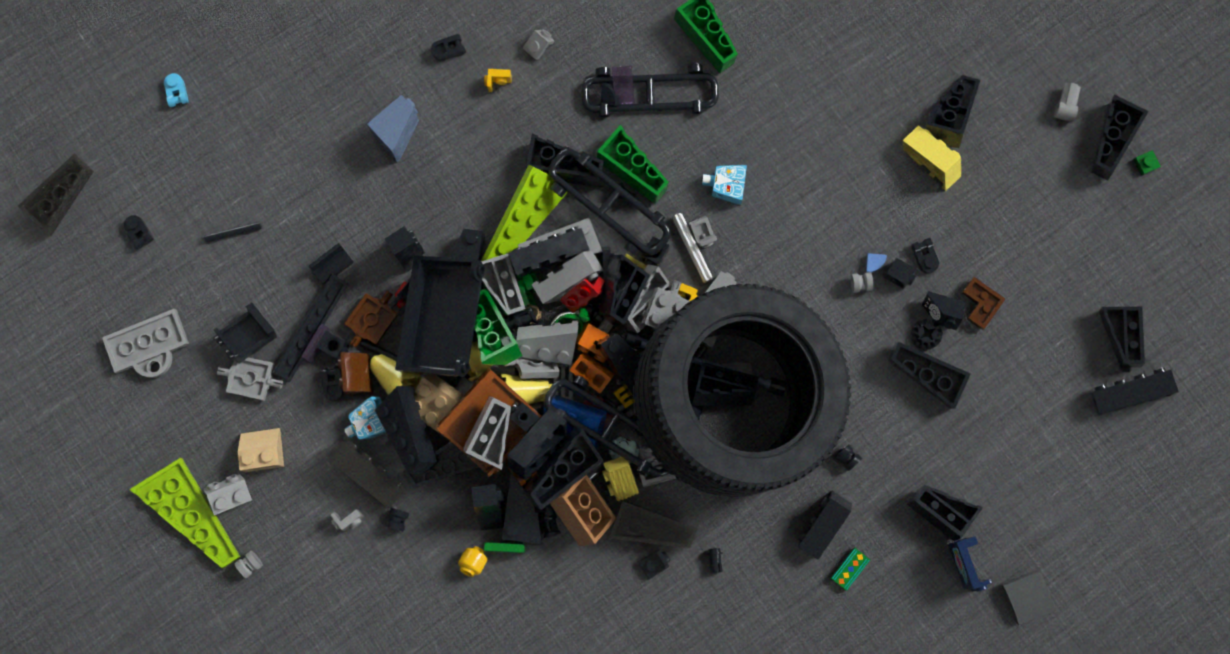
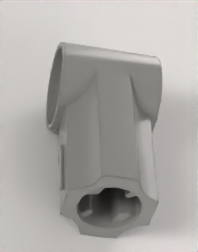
(1066, 107)

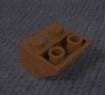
(356, 374)

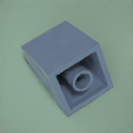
(395, 126)

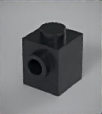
(523, 415)

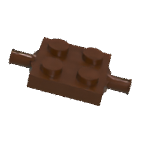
(371, 319)

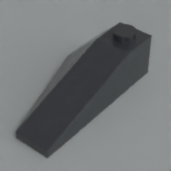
(951, 115)

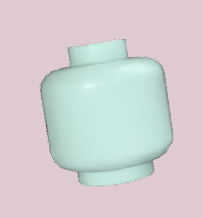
(626, 444)

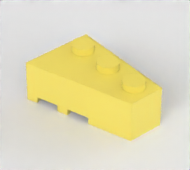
(934, 155)

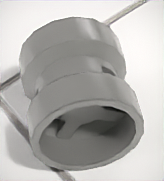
(862, 282)
(248, 564)

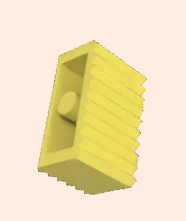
(621, 478)

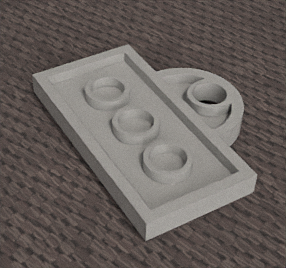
(146, 343)

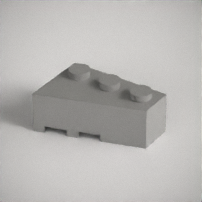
(548, 343)

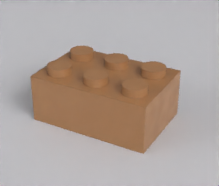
(584, 512)

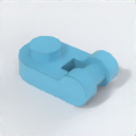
(175, 84)

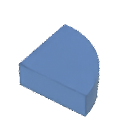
(874, 262)

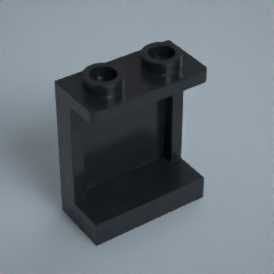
(245, 334)

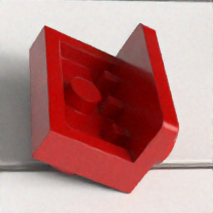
(582, 293)

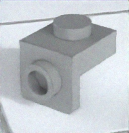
(538, 43)
(702, 232)
(351, 520)

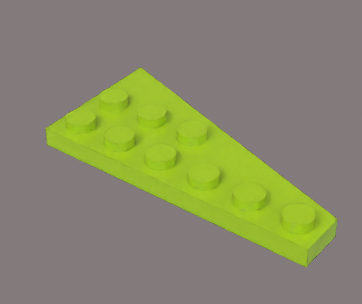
(525, 212)
(183, 505)

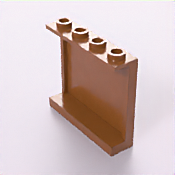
(463, 415)

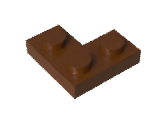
(987, 302)

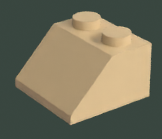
(260, 450)

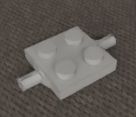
(663, 305)
(534, 368)
(250, 378)

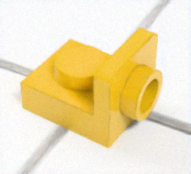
(499, 76)
(687, 292)

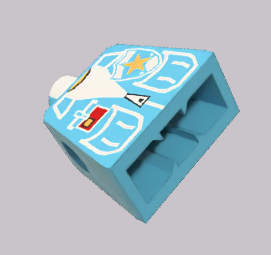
(727, 182)
(365, 420)

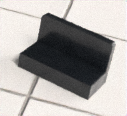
(331, 262)

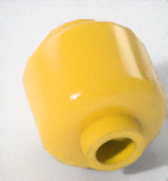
(472, 561)

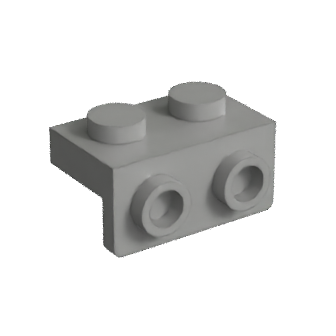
(227, 493)

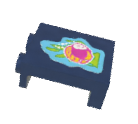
(965, 566)

